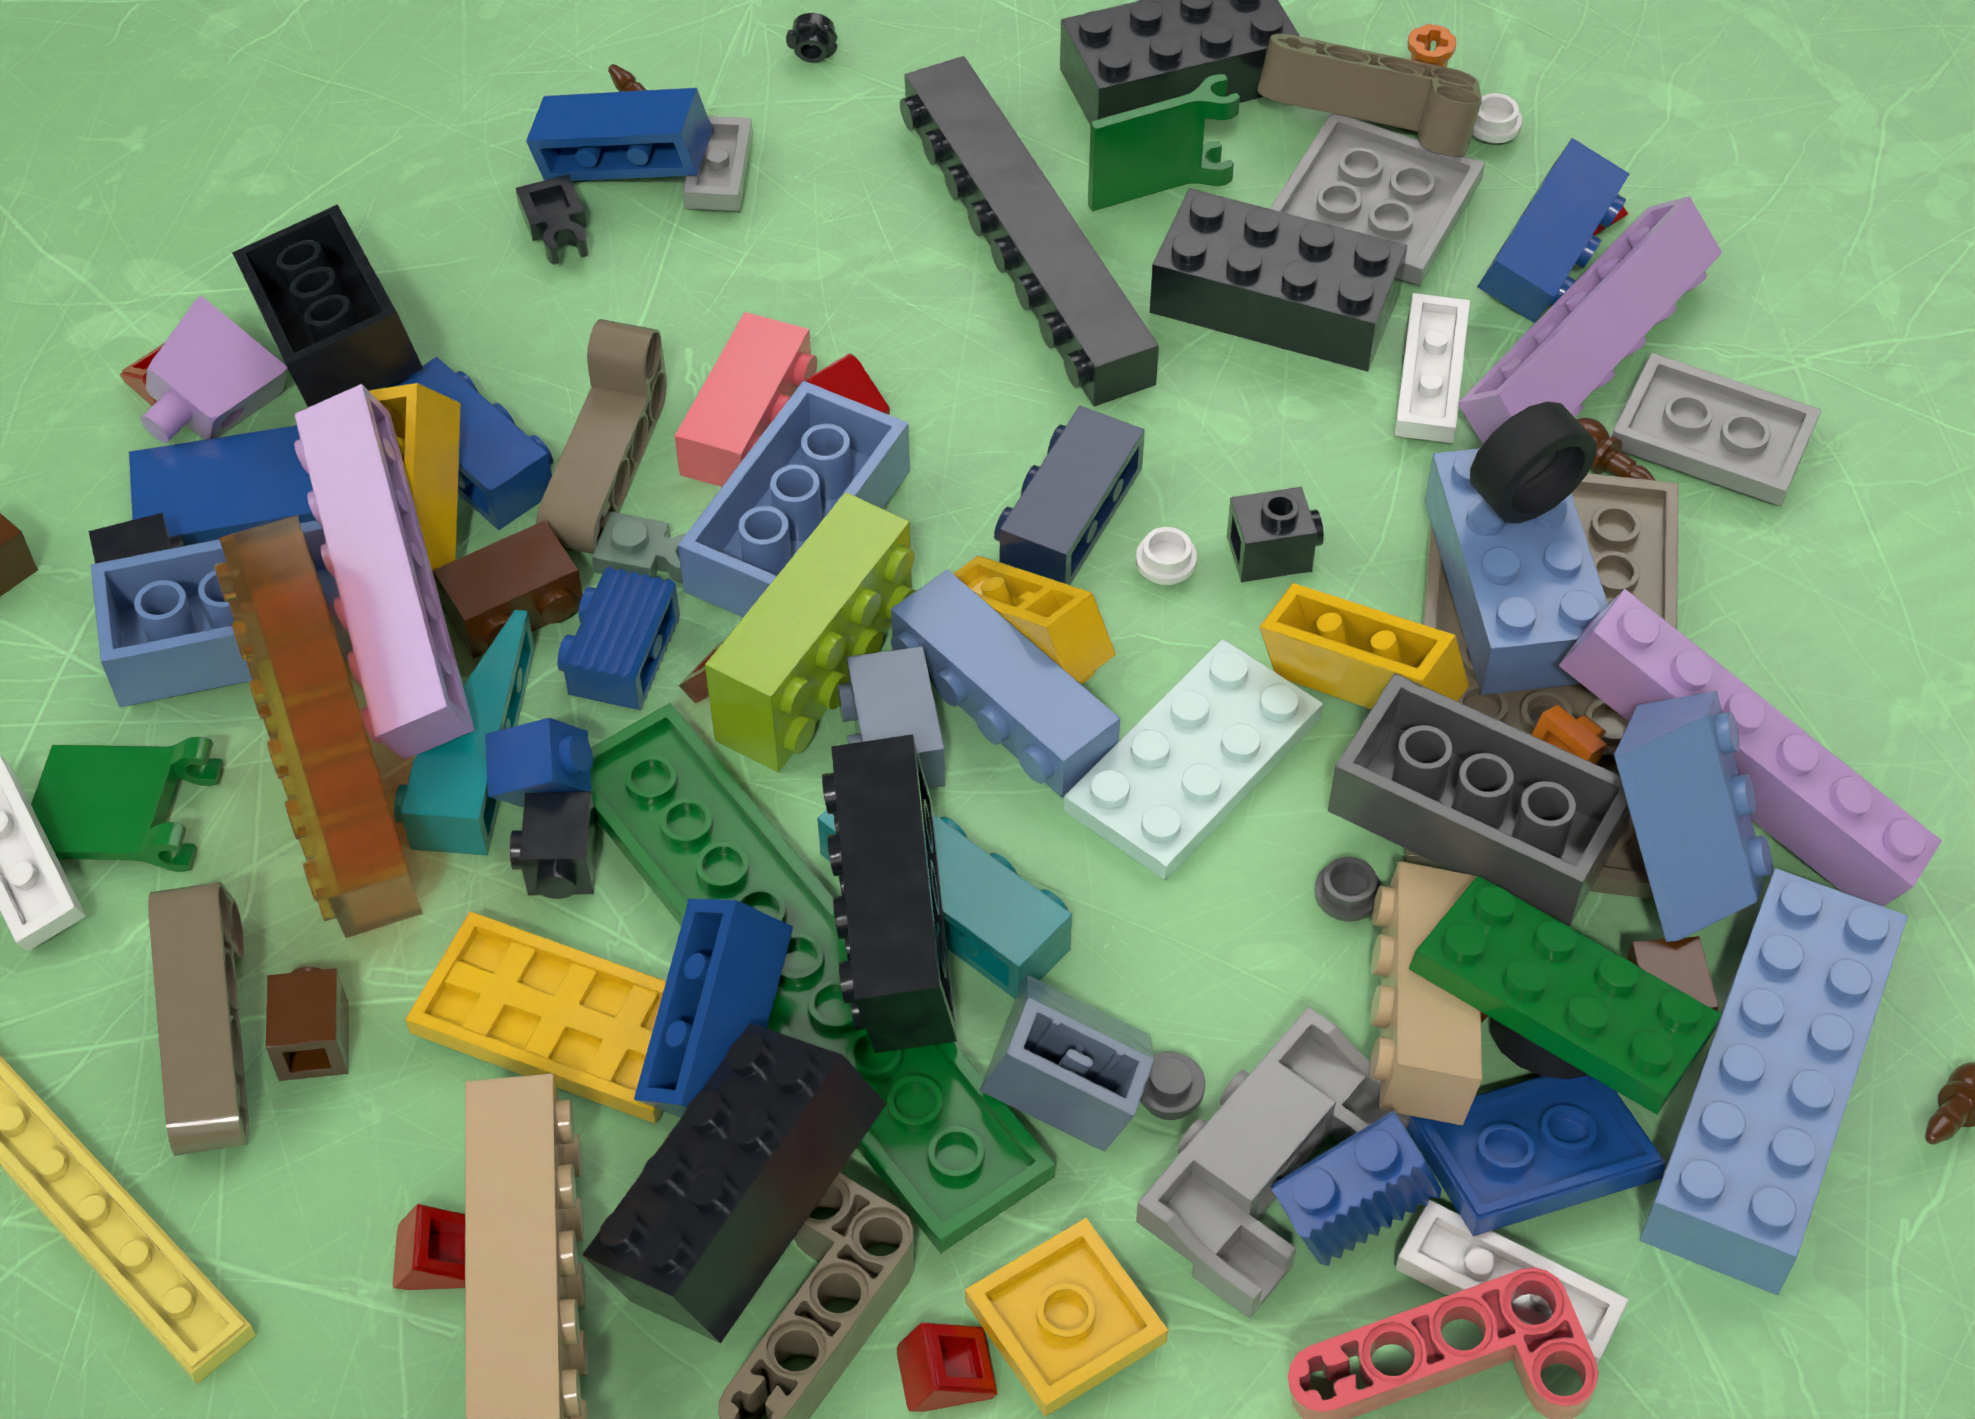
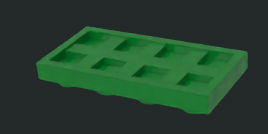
(1566, 993)

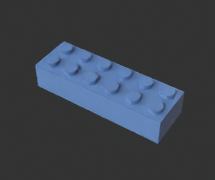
(1775, 1082)

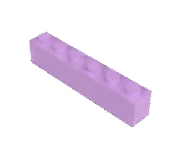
(1598, 318)
(381, 574)
(1800, 787)

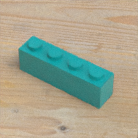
(990, 911)

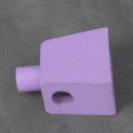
(209, 376)

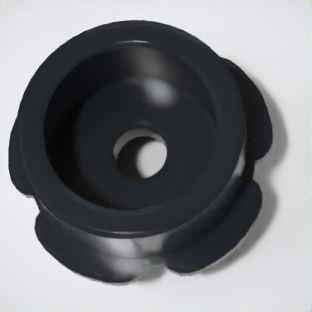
(812, 37)

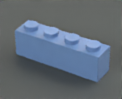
(1005, 683)

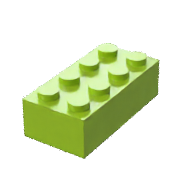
(794, 643)

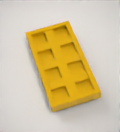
(542, 1011)

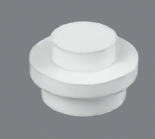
(1497, 119)
(1166, 556)

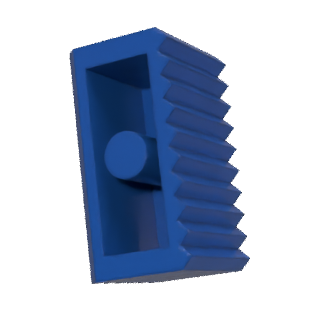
(620, 638)
(1356, 1188)

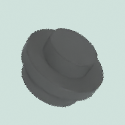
(1347, 889)
(1173, 1086)

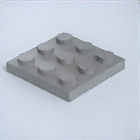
(1382, 188)

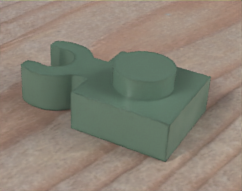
(638, 546)

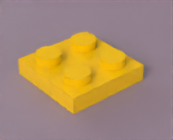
(1065, 1316)

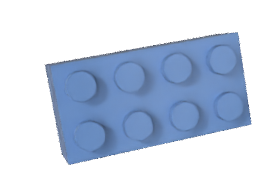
(784, 491)
(1515, 586)
(169, 625)

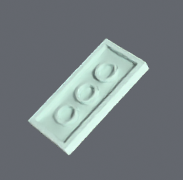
(1193, 758)

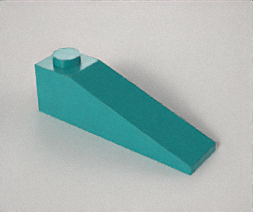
(447, 788)

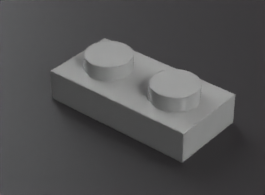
(722, 168)

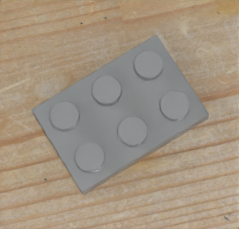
(1716, 428)

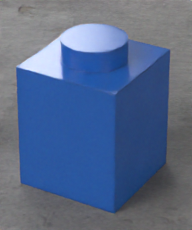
(537, 759)

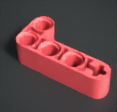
(1438, 1363)

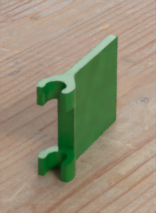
(1159, 146)
(117, 798)

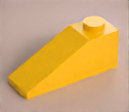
(1049, 613)

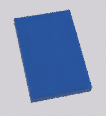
(221, 484)
(1536, 1151)

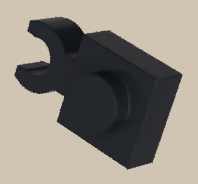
(554, 215)

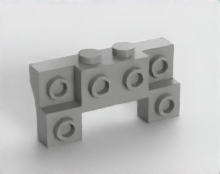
(1262, 1132)

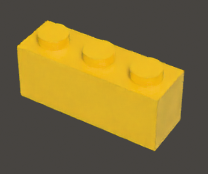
(429, 447)
(1357, 649)

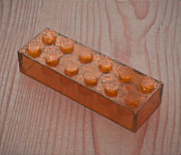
(315, 729)

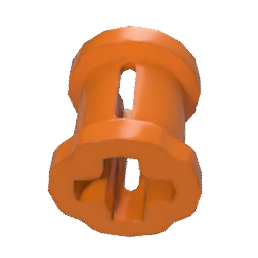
(1420, 43)

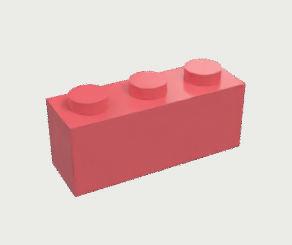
(742, 396)

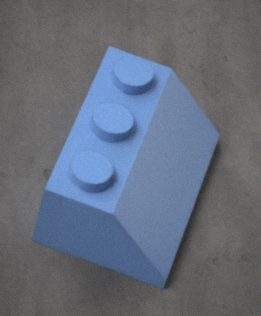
(1692, 812)

